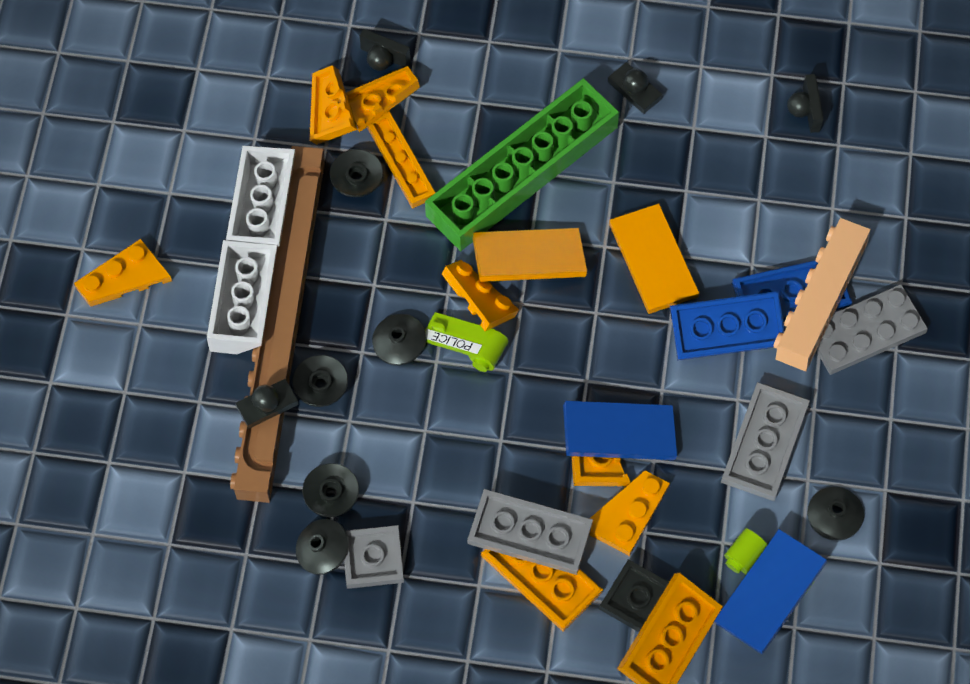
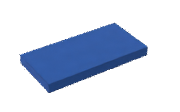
(784, 280)
(726, 325)
(619, 430)
(770, 591)

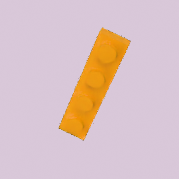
(401, 160)

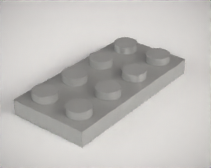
(869, 329)
(765, 441)
(530, 531)

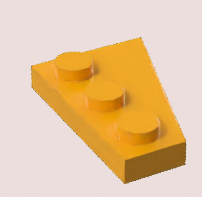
(380, 96)
(329, 107)
(123, 273)
(482, 296)
(598, 472)
(629, 512)

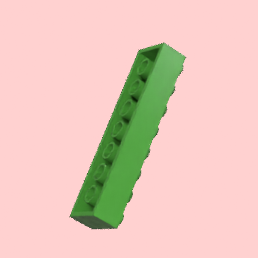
(522, 164)

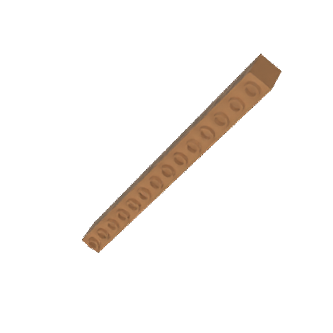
(275, 357)

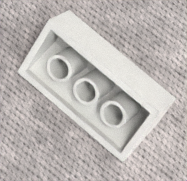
(261, 195)
(241, 297)

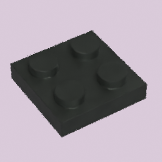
(633, 595)

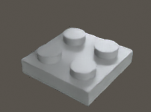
(373, 557)

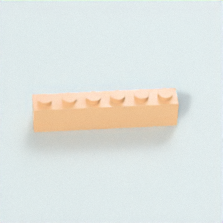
(822, 295)

